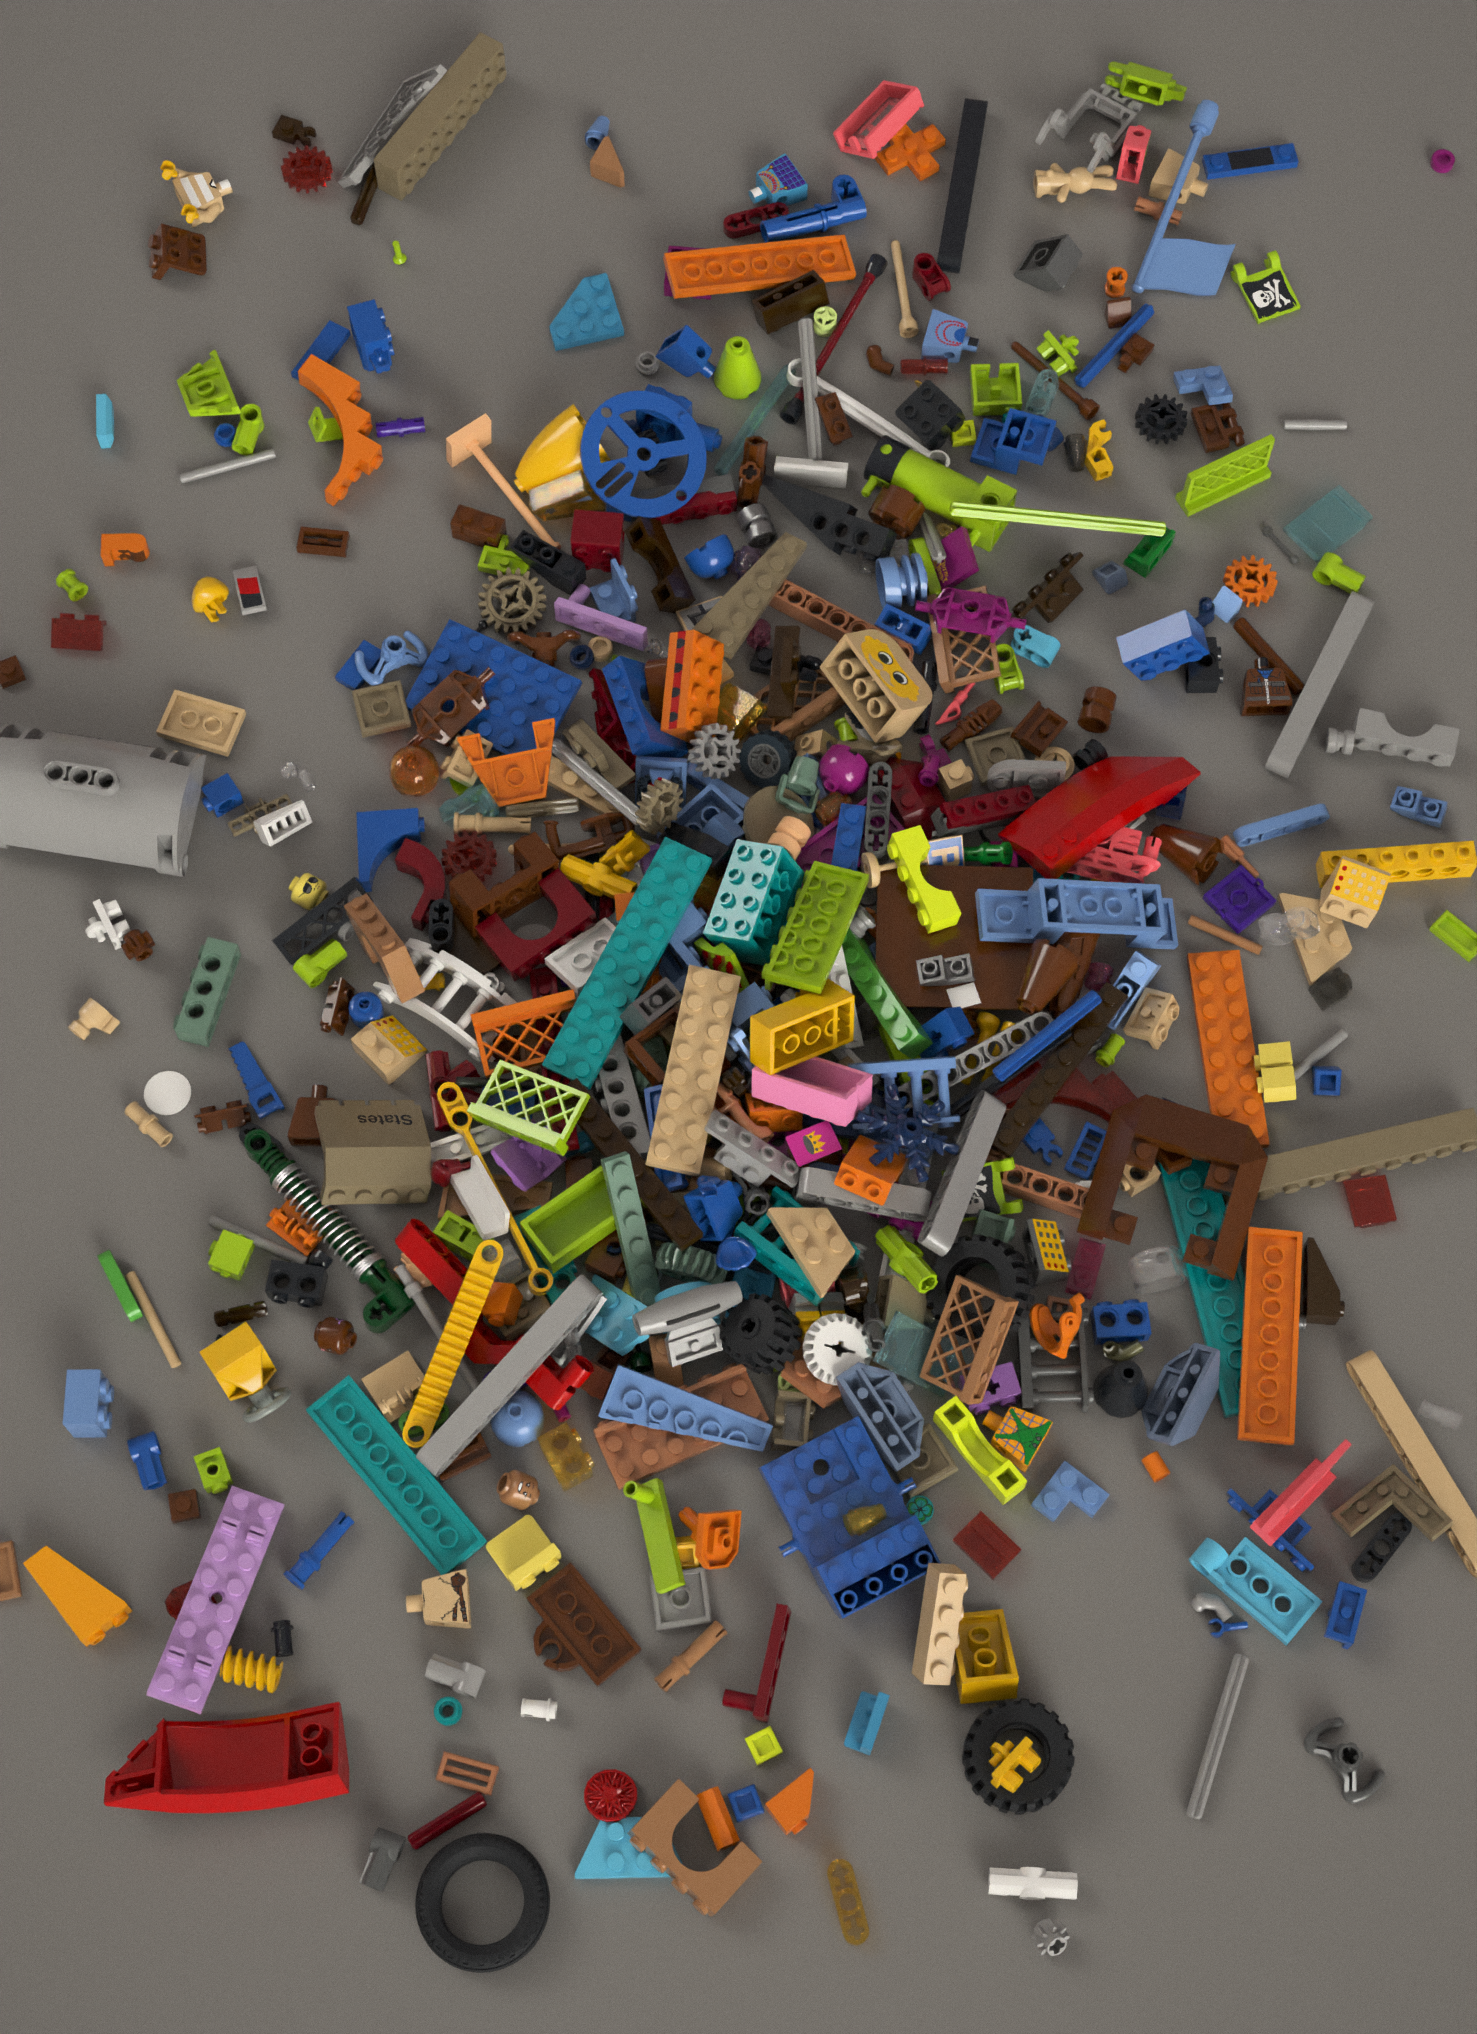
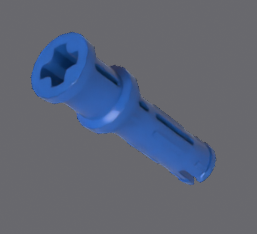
(311, 1559)

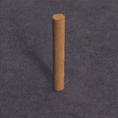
(1225, 934)

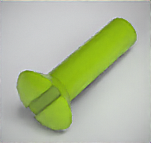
(399, 257)

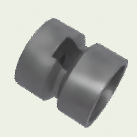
(757, 526)

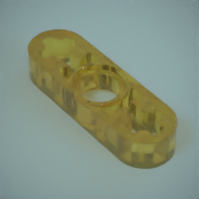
(835, 1882)

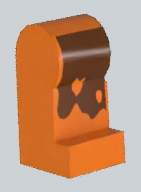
(123, 547)

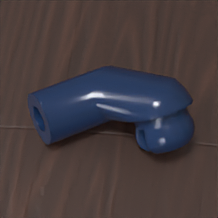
(1206, 611)

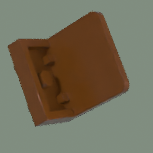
(178, 250)

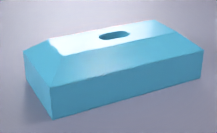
(104, 421)

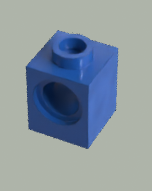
(221, 795)

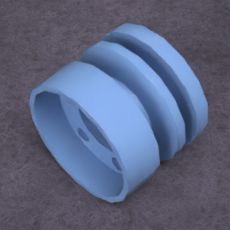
(907, 580)

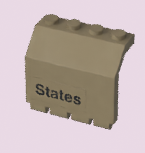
(373, 1152)

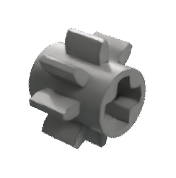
(1050, 1937)

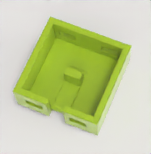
(995, 394)

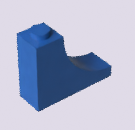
(381, 834)

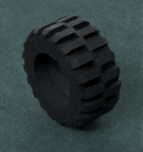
(970, 1253)
(1047, 1730)

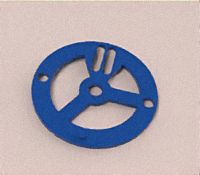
(690, 445)

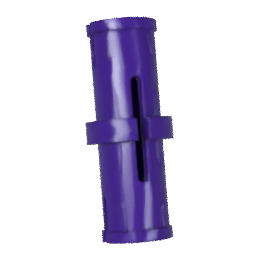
(400, 427)

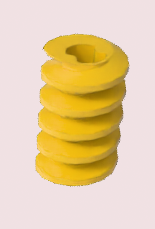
(251, 1670)

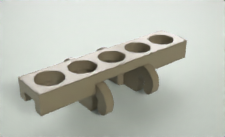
(250, 814)

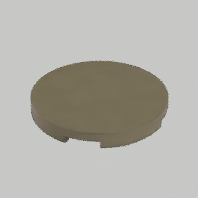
(764, 814)

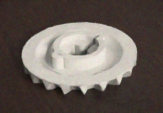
(829, 1331)

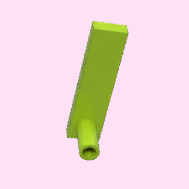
(657, 1533)

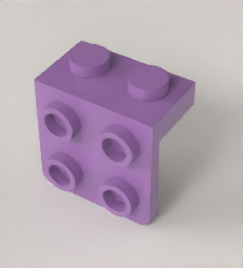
(526, 1162)

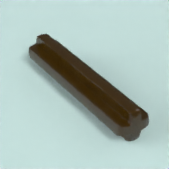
(365, 197)

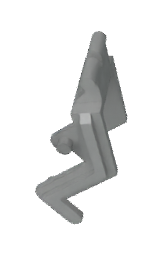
(1108, 104)

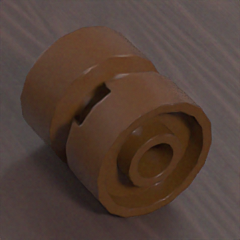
(1096, 710)

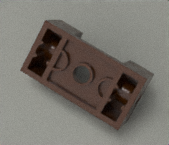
(474, 903)

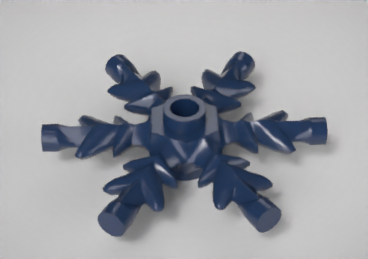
(907, 1132)

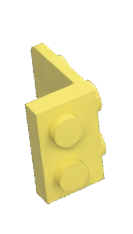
(523, 1552)

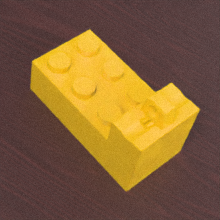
(801, 1028)

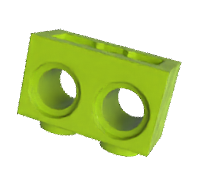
(458, 1235)

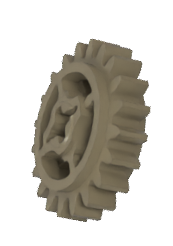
(516, 592)

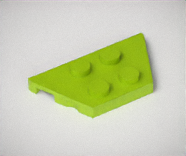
(208, 389)

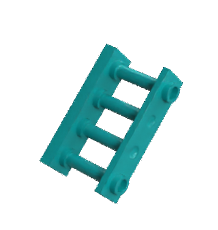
(771, 1253)

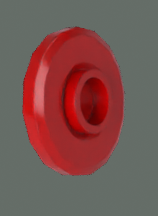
(610, 1795)

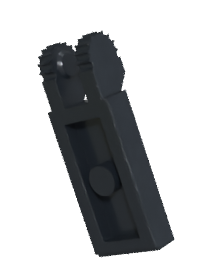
(762, 664)

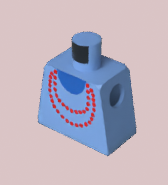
(947, 338)

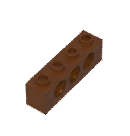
(605, 1265)

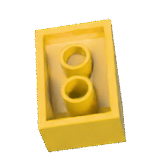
(985, 1658)

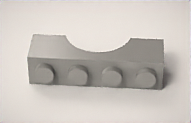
(1376, 734)

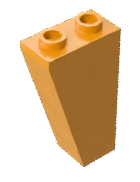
(78, 1597)

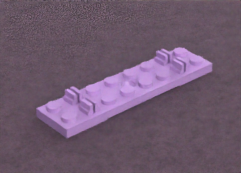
(206, 1628)

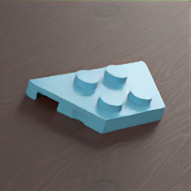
(614, 1321)
(613, 1855)

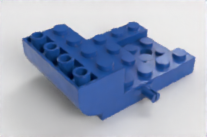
(847, 1567)

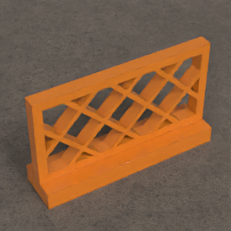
(519, 1013)

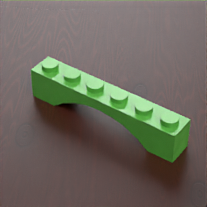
(891, 1012)

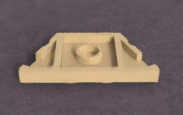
(1327, 947)
(814, 1243)

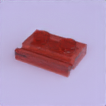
(986, 1545)

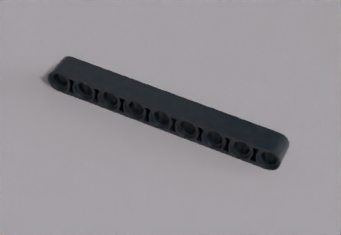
(962, 185)

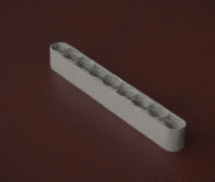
(1319, 685)
(509, 1375)

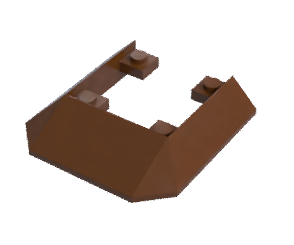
(1134, 1140)

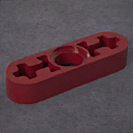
(750, 228)

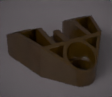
(854, 1290)

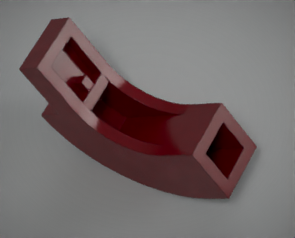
(423, 865)

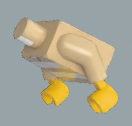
(197, 193)

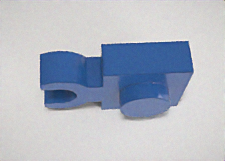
(1040, 1140)

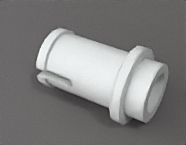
(539, 1708)

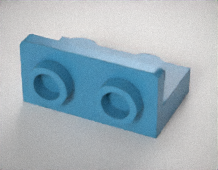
(866, 1722)

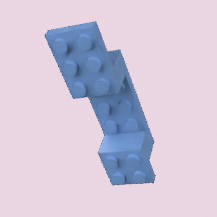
(1080, 907)
(690, 929)

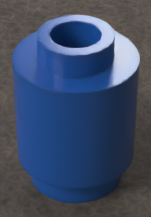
(711, 437)

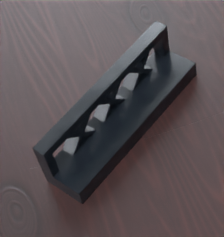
(313, 916)

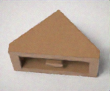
(606, 164)

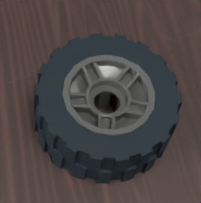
(754, 758)

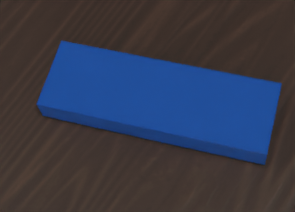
(325, 345)

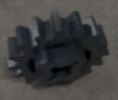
(1161, 419)

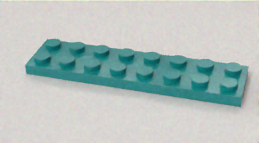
(396, 1476)

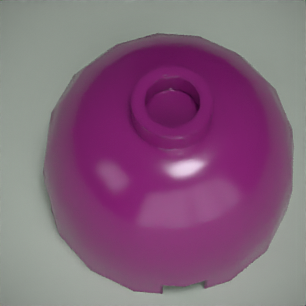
(843, 770)

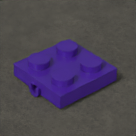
(1239, 899)

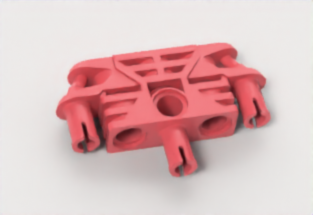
(1118, 858)

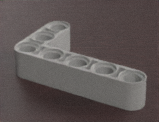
(902, 1202)

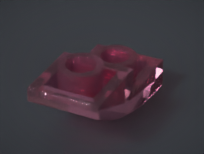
(1085, 1268)

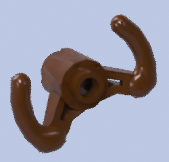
(543, 645)

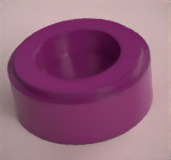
(1442, 161)

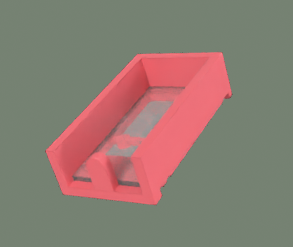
(878, 119)

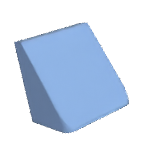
(1227, 604)

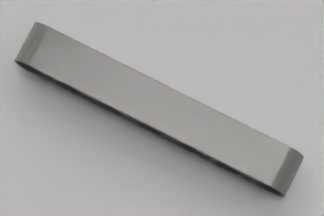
(980, 1052)
(962, 1173)

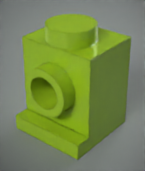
(209, 1460)

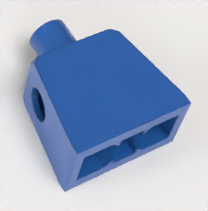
(686, 353)

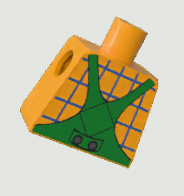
(1017, 1435)

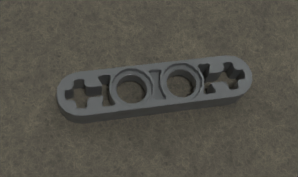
(878, 810)

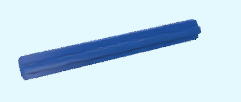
(1114, 345)
(1047, 1035)

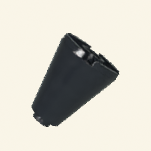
(1121, 1389)

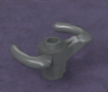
(755, 1208)
(1335, 1759)

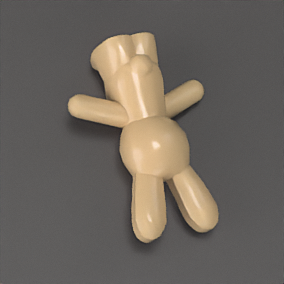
(1078, 181)

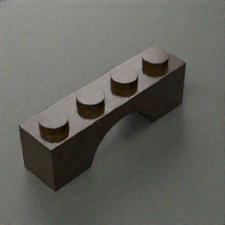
(651, 542)

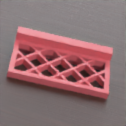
(1297, 1497)

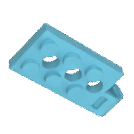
(1214, 1564)

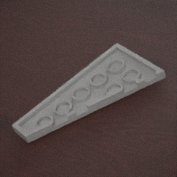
(401, 106)

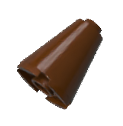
(1189, 851)
(1045, 975)

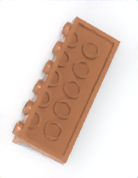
(640, 1451)

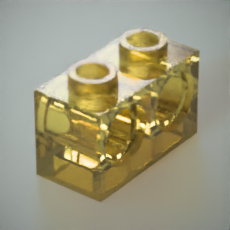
(561, 1458)

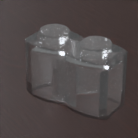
(1294, 923)

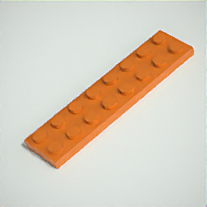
(757, 265)
(1226, 1039)
(1270, 1336)

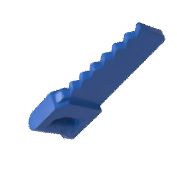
(255, 1081)

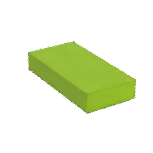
(1456, 935)

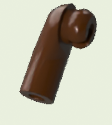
(876, 361)

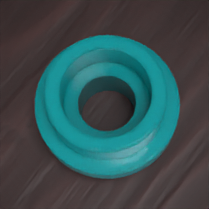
(448, 1702)

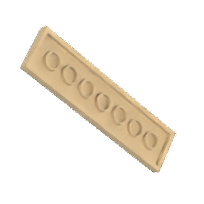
(693, 1070)

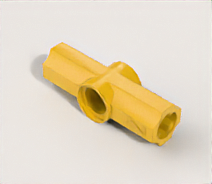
(596, 877)

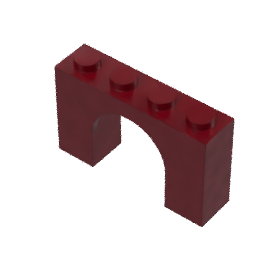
(521, 955)

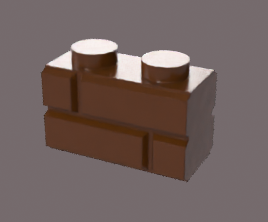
(477, 527)

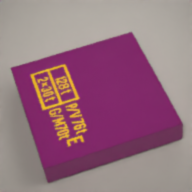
(959, 560)

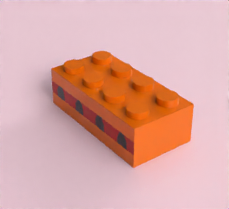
(691, 683)

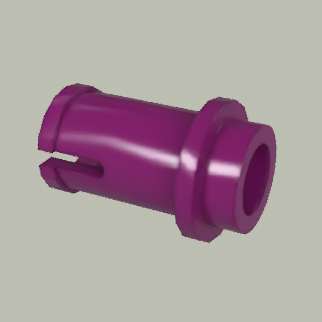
(929, 775)

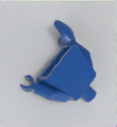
(715, 1211)

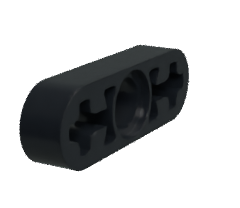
(1363, 1558)

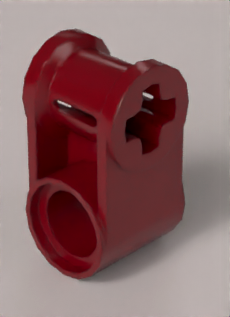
(930, 280)

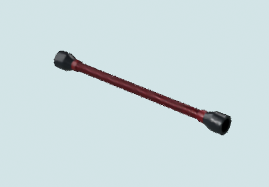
(874, 268)

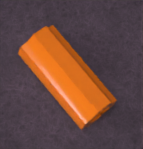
(717, 1819)

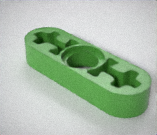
(120, 1285)

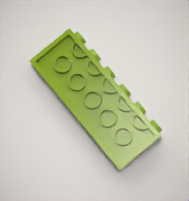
(815, 928)

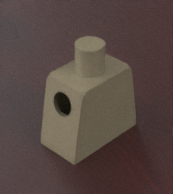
(900, 1295)

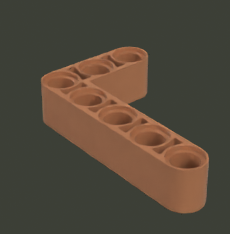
(1053, 1186)

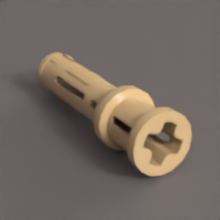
(490, 824)

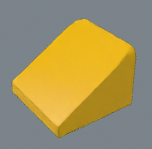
(686, 1550)

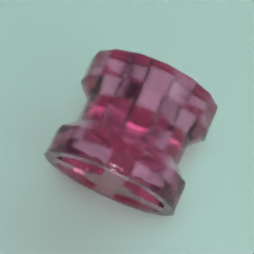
(761, 627)
(1098, 975)

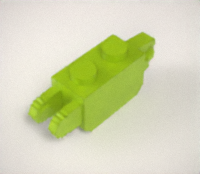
(1145, 83)

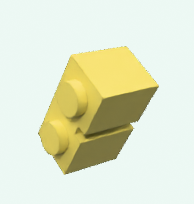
(1277, 1072)

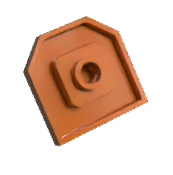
(714, 1534)

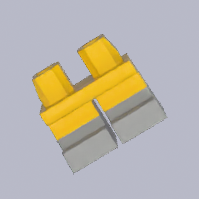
(809, 1313)

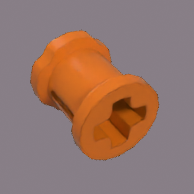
(1118, 286)

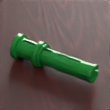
(989, 853)

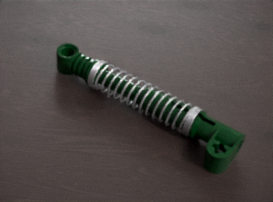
(336, 1231)

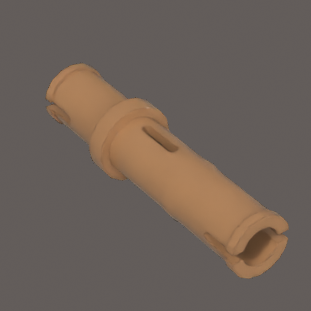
(693, 1653)

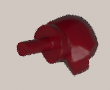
(444, 1168)

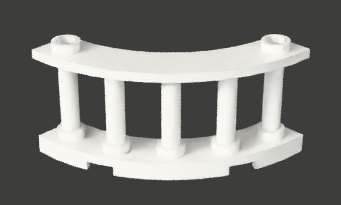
(461, 975)

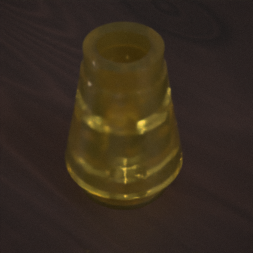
(862, 1519)

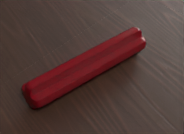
(447, 1820)

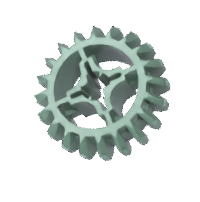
(689, 1265)

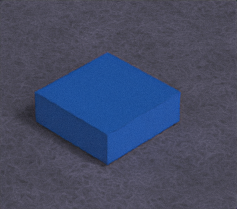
(745, 1803)

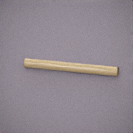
(153, 1319)

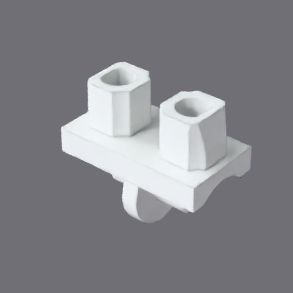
(107, 912)

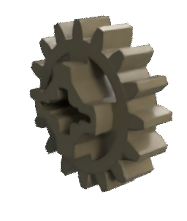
(659, 806)

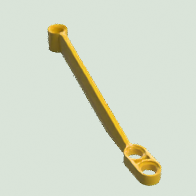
(460, 1105)

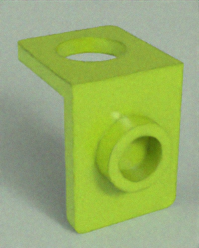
(324, 429)

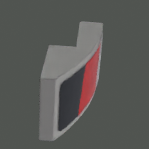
(249, 590)

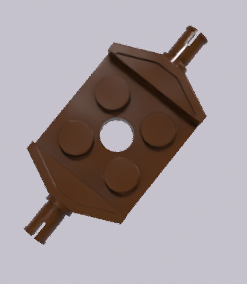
(468, 699)

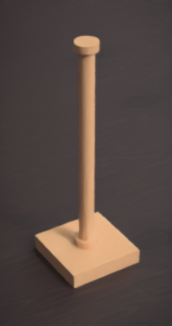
(471, 441)

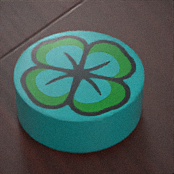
(921, 1507)

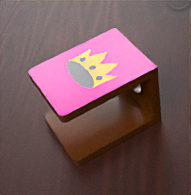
(814, 1145)

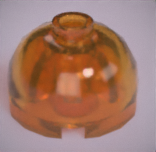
(414, 770)

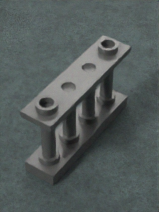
(1029, 1370)

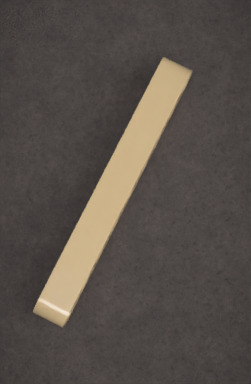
(1416, 1452)

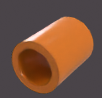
(1155, 1466)

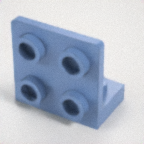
(616, 595)

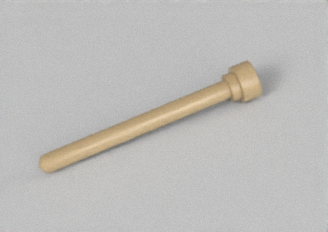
(908, 326)

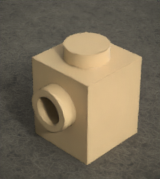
(955, 780)

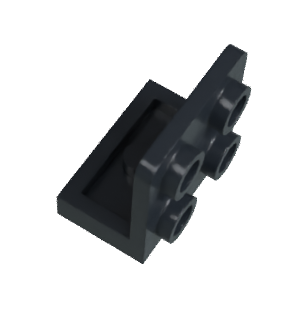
(930, 415)

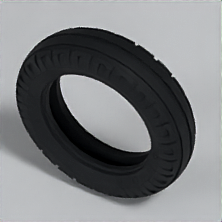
(430, 1893)

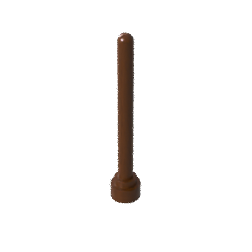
(1087, 407)

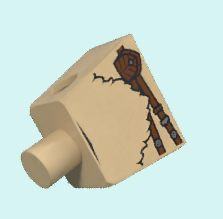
(443, 1600)

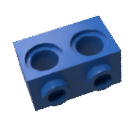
(1122, 1330)

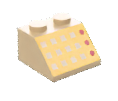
(1354, 892)
(388, 1048)

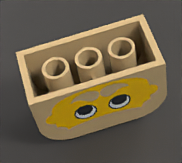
(877, 683)

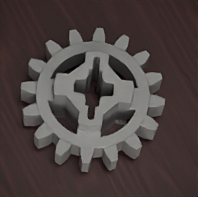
(714, 751)

